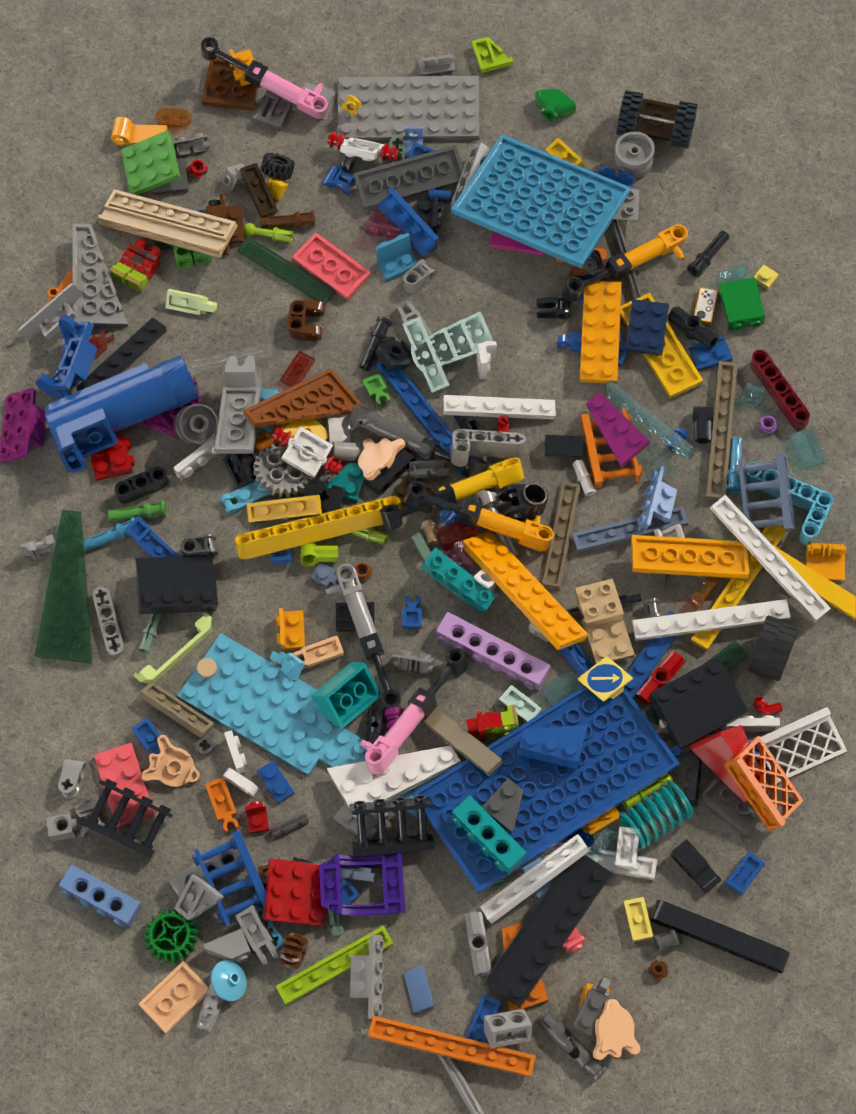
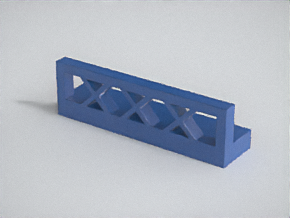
(404, 217)

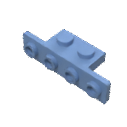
(658, 502)

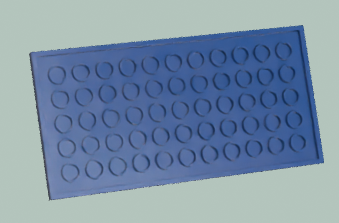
(616, 762)

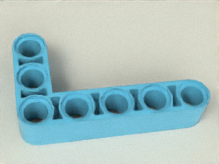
(811, 504)

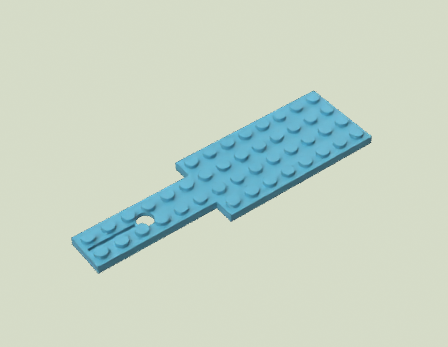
(271, 710)

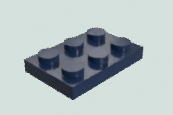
(647, 327)

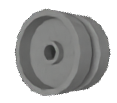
(634, 153)

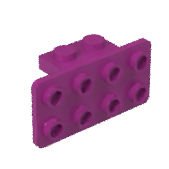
(22, 425)

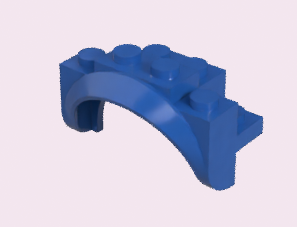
(75, 359)

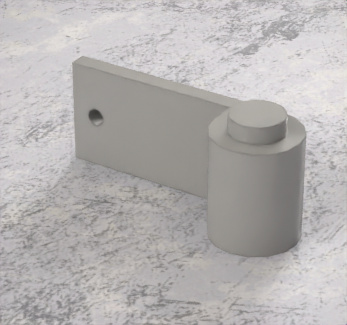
(340, 437)

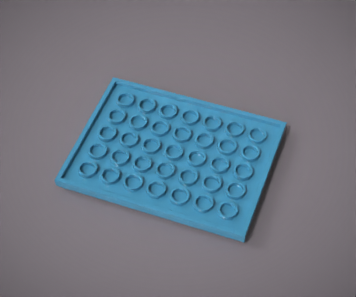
(541, 201)

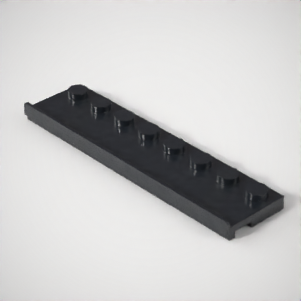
(547, 929)

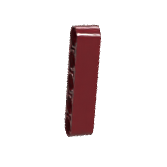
(778, 381)

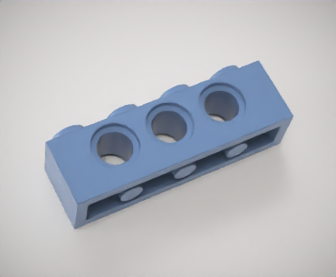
(76, 877)

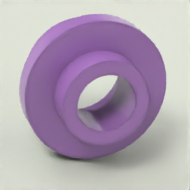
(770, 420)

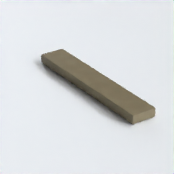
(562, 533)
(462, 741)

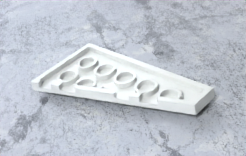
(403, 774)

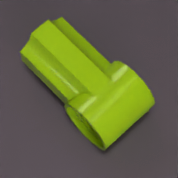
(312, 554)

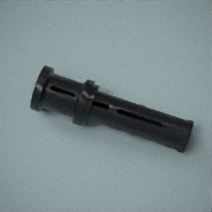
(704, 259)
(377, 335)

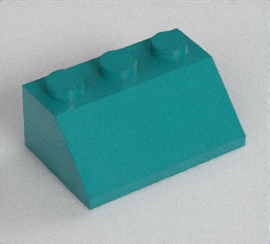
(347, 694)

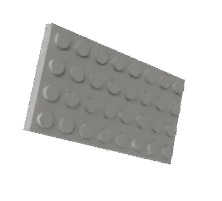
(440, 104)

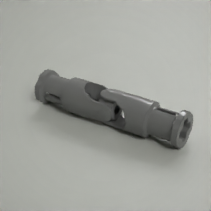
(563, 1037)

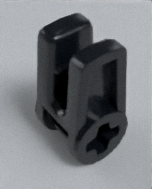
(552, 308)

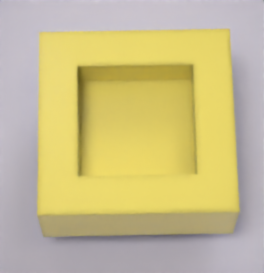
(766, 277)

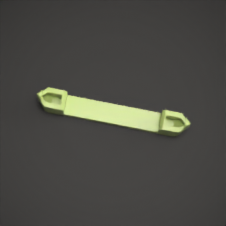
(149, 674)

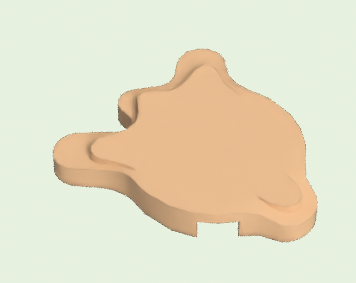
(378, 455)
(172, 766)
(614, 1032)

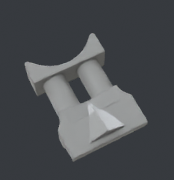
(36, 549)
(84, 810)

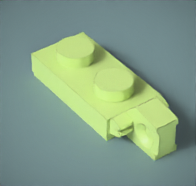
(189, 302)

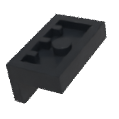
(428, 212)

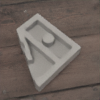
(196, 898)

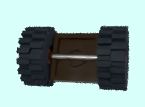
(657, 118)

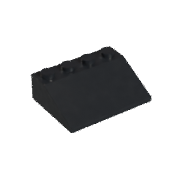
(176, 584)
(698, 703)

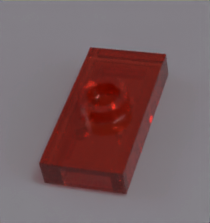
(297, 369)

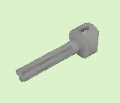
(489, 501)

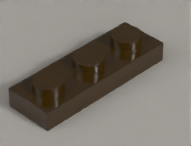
(258, 190)

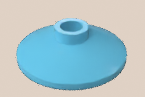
(224, 985)

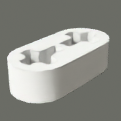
(240, 782)

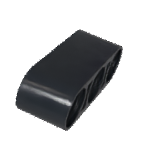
(391, 475)
(135, 492)

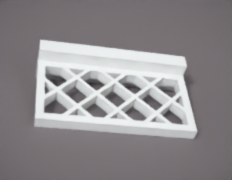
(798, 727)

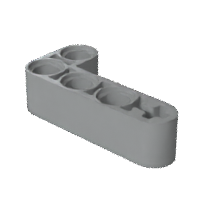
(485, 443)

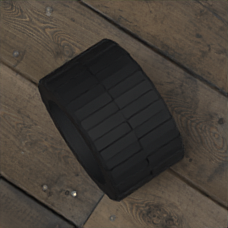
(773, 648)

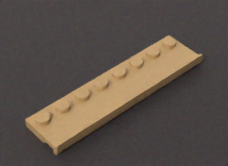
(167, 223)

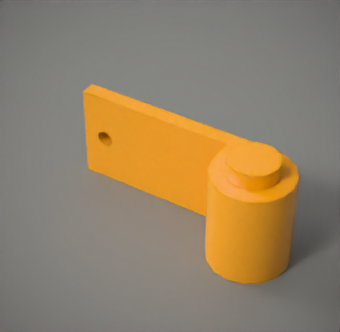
(126, 133)

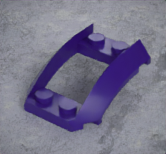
(393, 884)

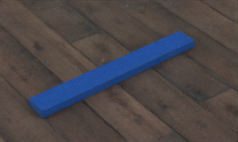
(420, 408)

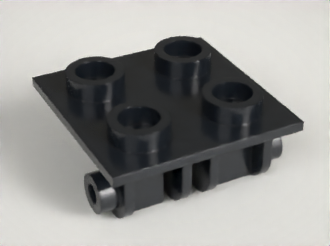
(592, 266)

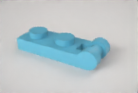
(248, 494)

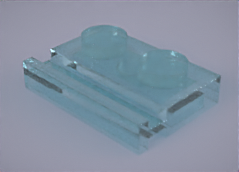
(807, 448)
(561, 687)

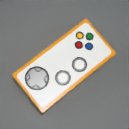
(706, 305)

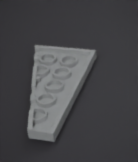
(99, 298)

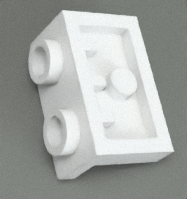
(485, 355)

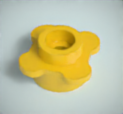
(354, 101)

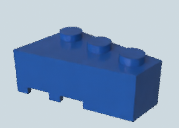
(554, 744)

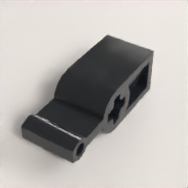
(695, 866)

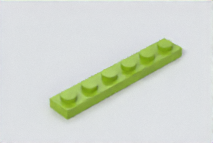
(328, 968)

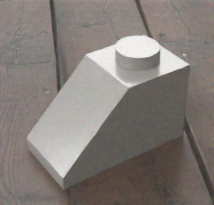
(230, 947)

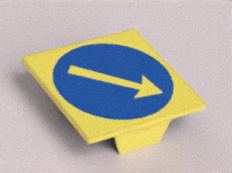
(605, 679)

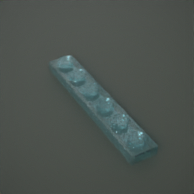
(654, 425)

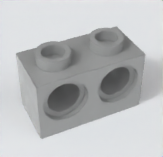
(507, 1028)

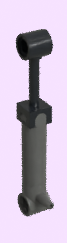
(425, 446)

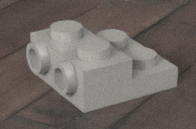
(348, 821)

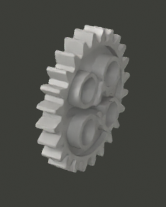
(267, 472)

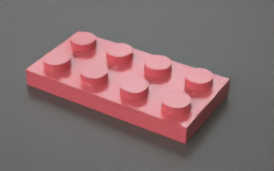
(331, 266)
(123, 768)

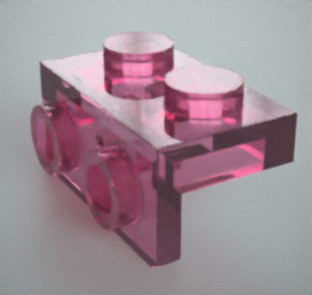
(380, 226)

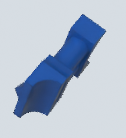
(333, 176)

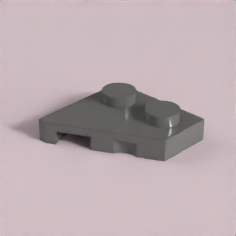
(505, 805)

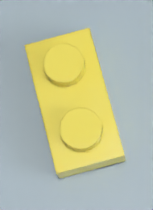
(638, 919)

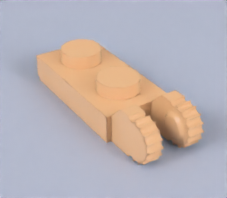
(320, 652)

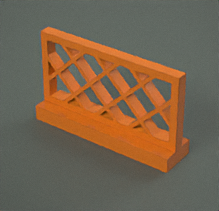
(756, 792)

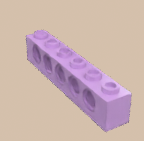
(452, 624)

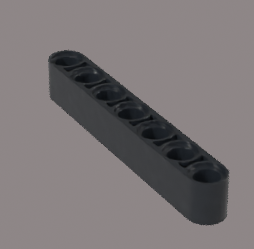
(720, 936)

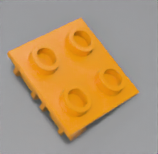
(827, 560)

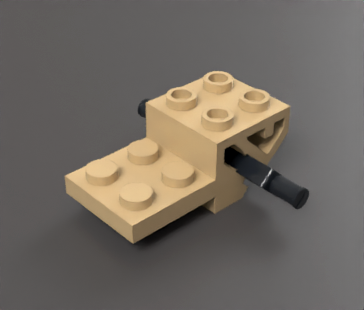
(602, 619)

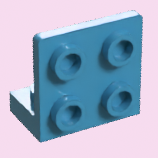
(395, 257)

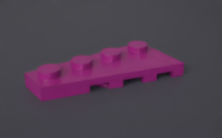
(617, 430)

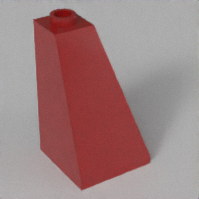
(721, 748)

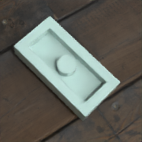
(525, 708)

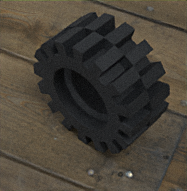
(277, 166)

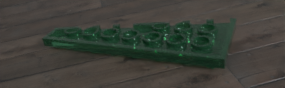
(65, 615)

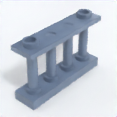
(782, 482)

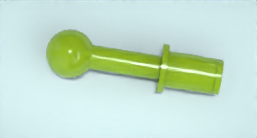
(276, 234)
(639, 797)

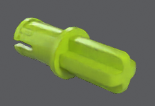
(372, 535)

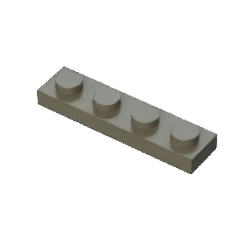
(176, 710)

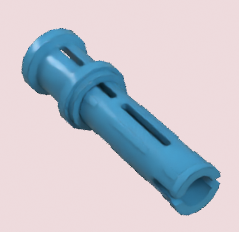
(736, 453)
(107, 536)

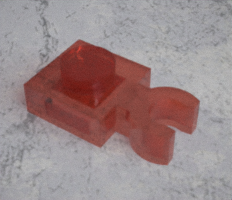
(100, 342)

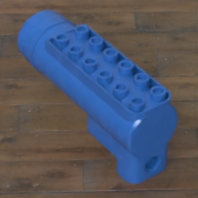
(92, 416)

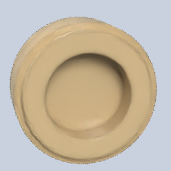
(207, 668)

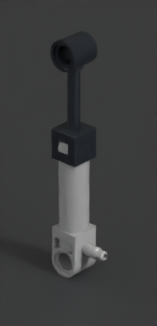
(365, 627)

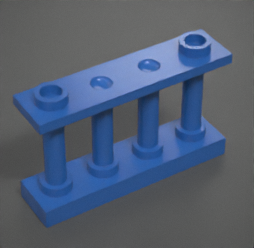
(243, 861)

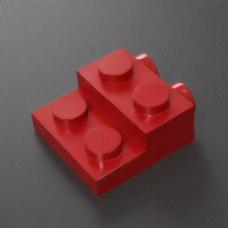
(113, 460)

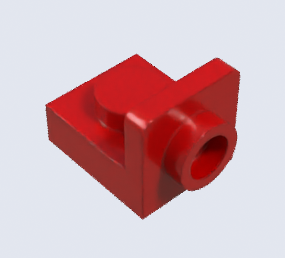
(257, 817)

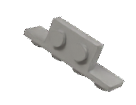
(49, 316)
(367, 976)

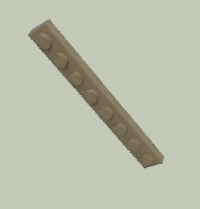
(721, 430)

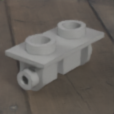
(436, 64)
(196, 142)

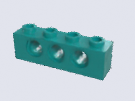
(458, 581)
(471, 809)

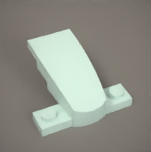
(445, 346)

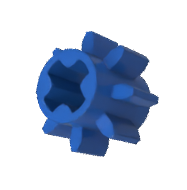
(448, 517)

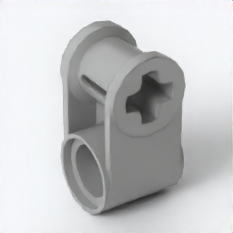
(420, 275)
(72, 774)

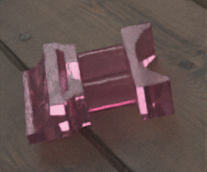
(464, 562)

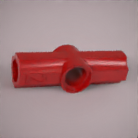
(667, 669)

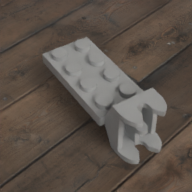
(243, 390)

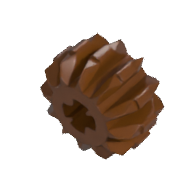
(293, 950)

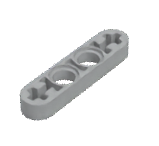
(108, 622)

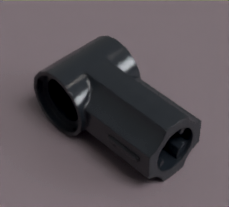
(703, 419)

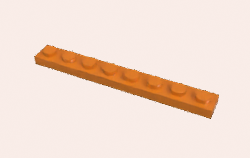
(451, 1046)

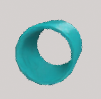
(675, 806)

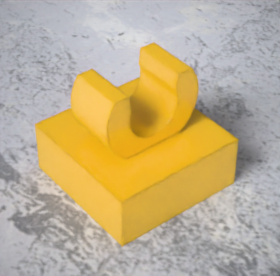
(276, 188)

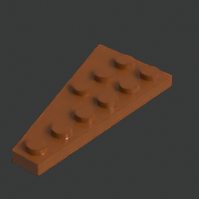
(312, 399)

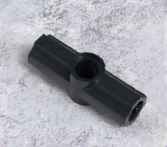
(693, 327)

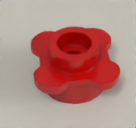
(197, 164)

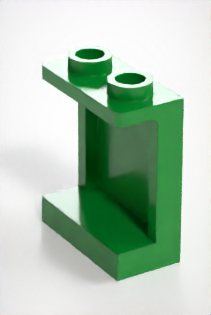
(742, 303)

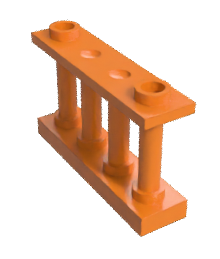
(596, 460)

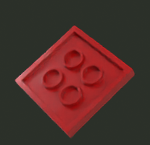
(293, 893)

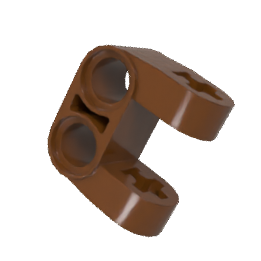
(308, 308)

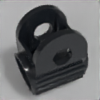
(522, 507)

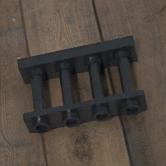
(110, 829)
(402, 842)

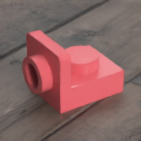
(574, 942)

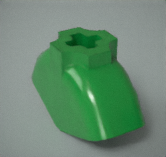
(554, 104)

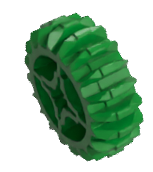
(177, 933)

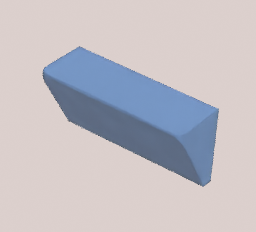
(418, 989)

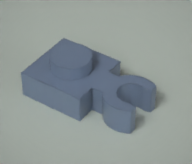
(325, 575)
(363, 874)

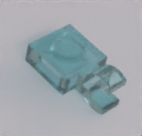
(735, 273)
(604, 839)

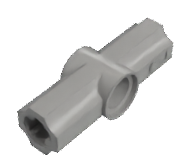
(479, 956)

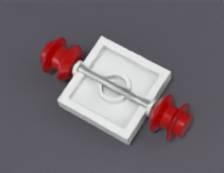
(362, 148)
(307, 452)

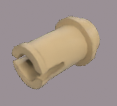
(430, 532)

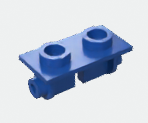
(623, 177)

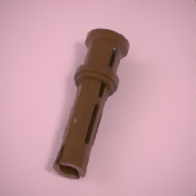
(296, 219)

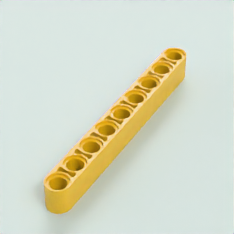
(312, 528)

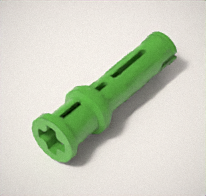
(146, 510)

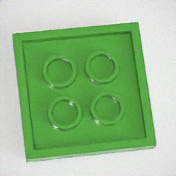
(150, 163)

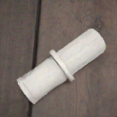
(584, 478)

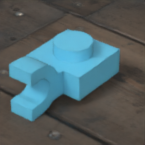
(290, 664)

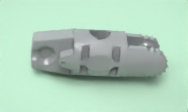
(209, 1010)

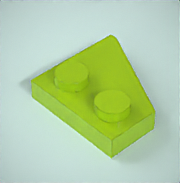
(489, 55)

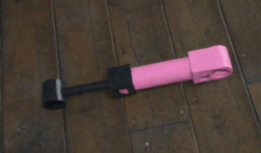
(260, 76)
(420, 706)

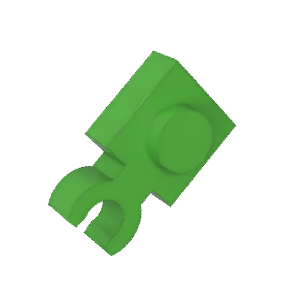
(376, 387)

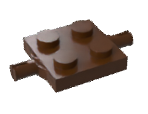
(232, 213)

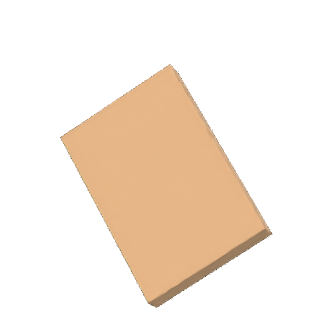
(174, 997)

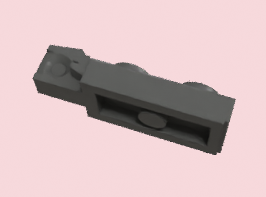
(592, 1007)

